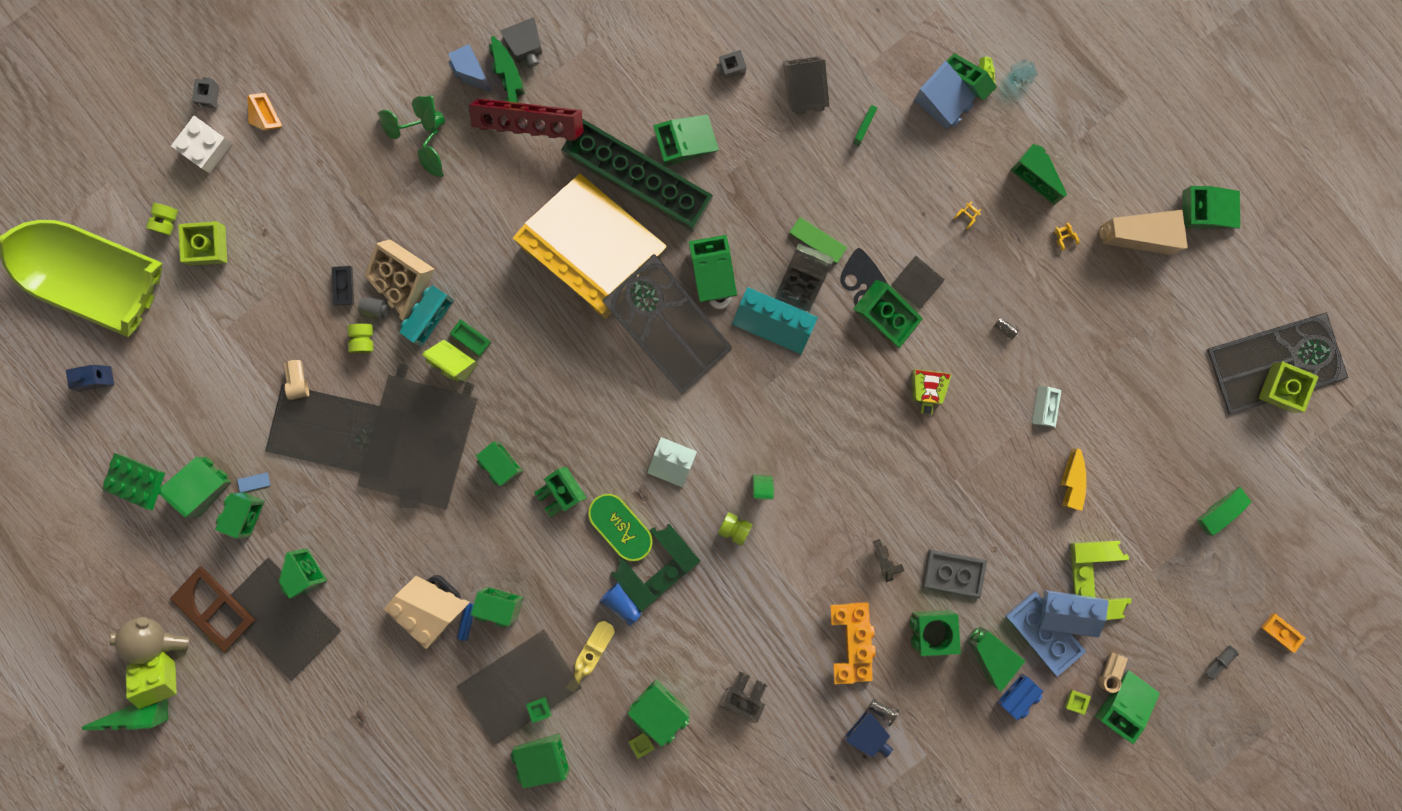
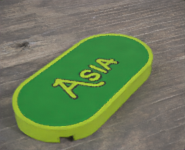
(620, 527)

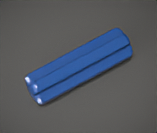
(466, 622)

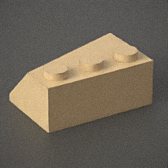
(398, 276)
(424, 610)

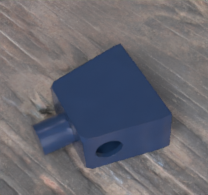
(86, 377)
(869, 736)

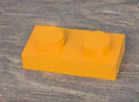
(1283, 633)

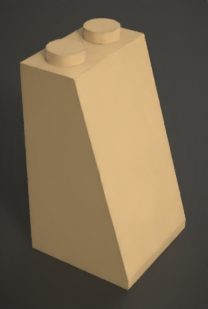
(1147, 232)

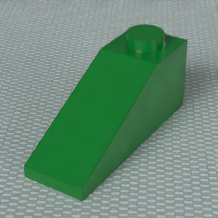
(973, 76)

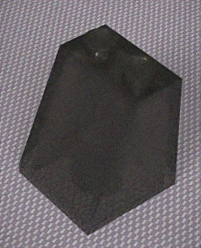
(806, 84)

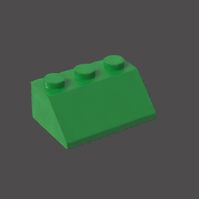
(300, 573)

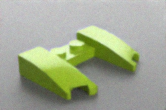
(1082, 558)

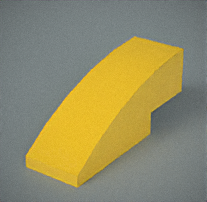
(1075, 481)

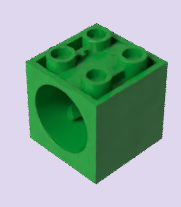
(948, 645)

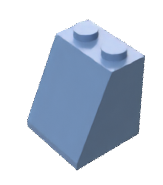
(945, 96)

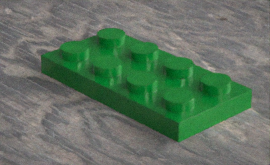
(133, 481)

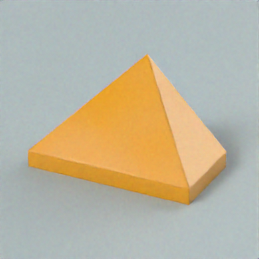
(261, 112)

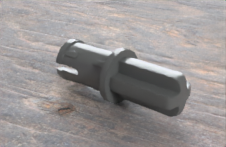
(1221, 662)

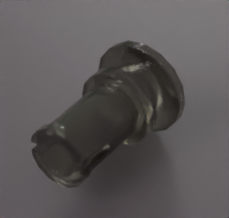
(884, 711)

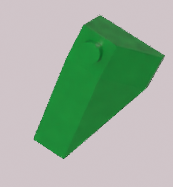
(132, 717)

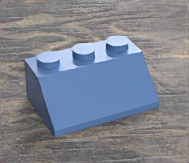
(1073, 613)

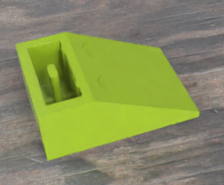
(450, 361)

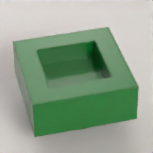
(538, 709)

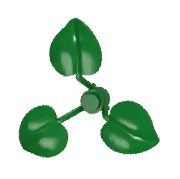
(431, 121)

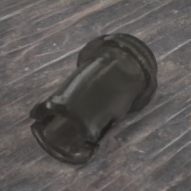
(1006, 328)

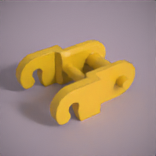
(965, 212)
(1058, 232)

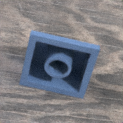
(467, 67)

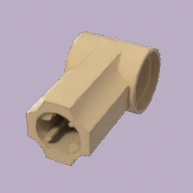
(296, 384)
(1114, 670)

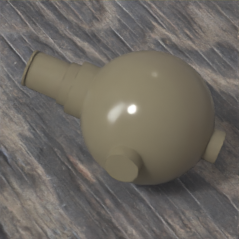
(144, 639)

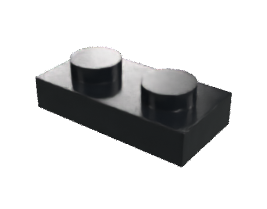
(342, 285)

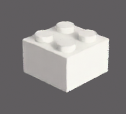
(201, 144)

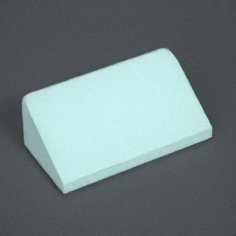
(1046, 406)

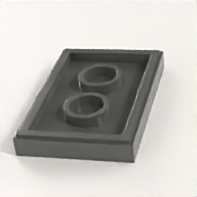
(954, 573)

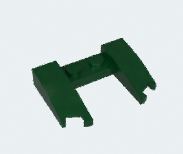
(646, 593)

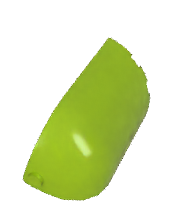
(81, 273)

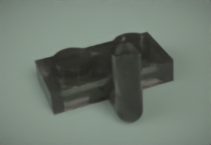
(886, 567)

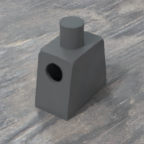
(524, 41)

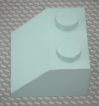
(671, 462)

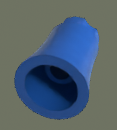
(620, 604)

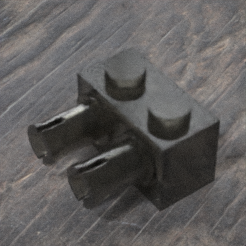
(742, 705)

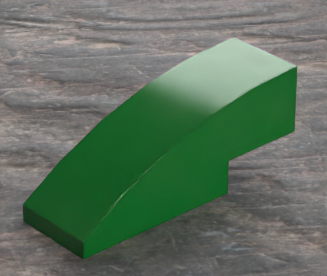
(762, 487)
(1224, 511)

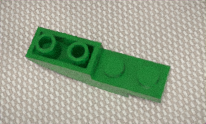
(506, 70)

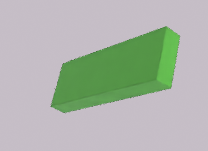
(817, 239)

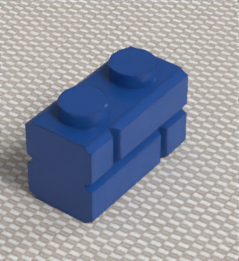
(1020, 697)

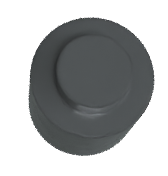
(373, 307)

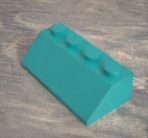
(774, 320)

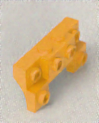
(858, 642)

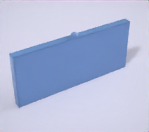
(253, 482)

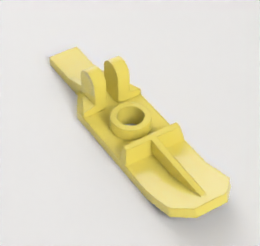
(595, 645)

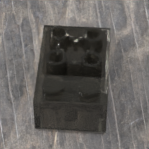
(804, 278)

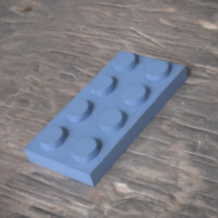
(1055, 648)

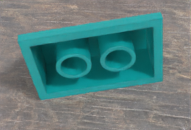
(426, 315)

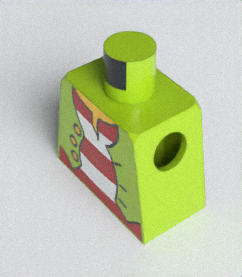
(929, 388)

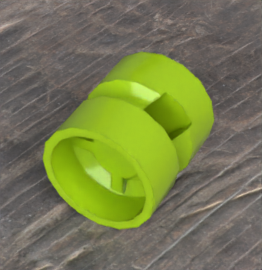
(163, 212)
(360, 338)
(736, 529)

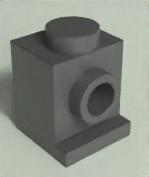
(735, 59)
(200, 90)

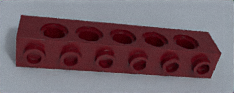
(484, 109)

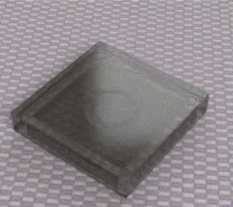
(917, 282)

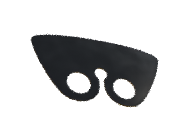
(865, 271)

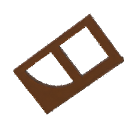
(185, 600)

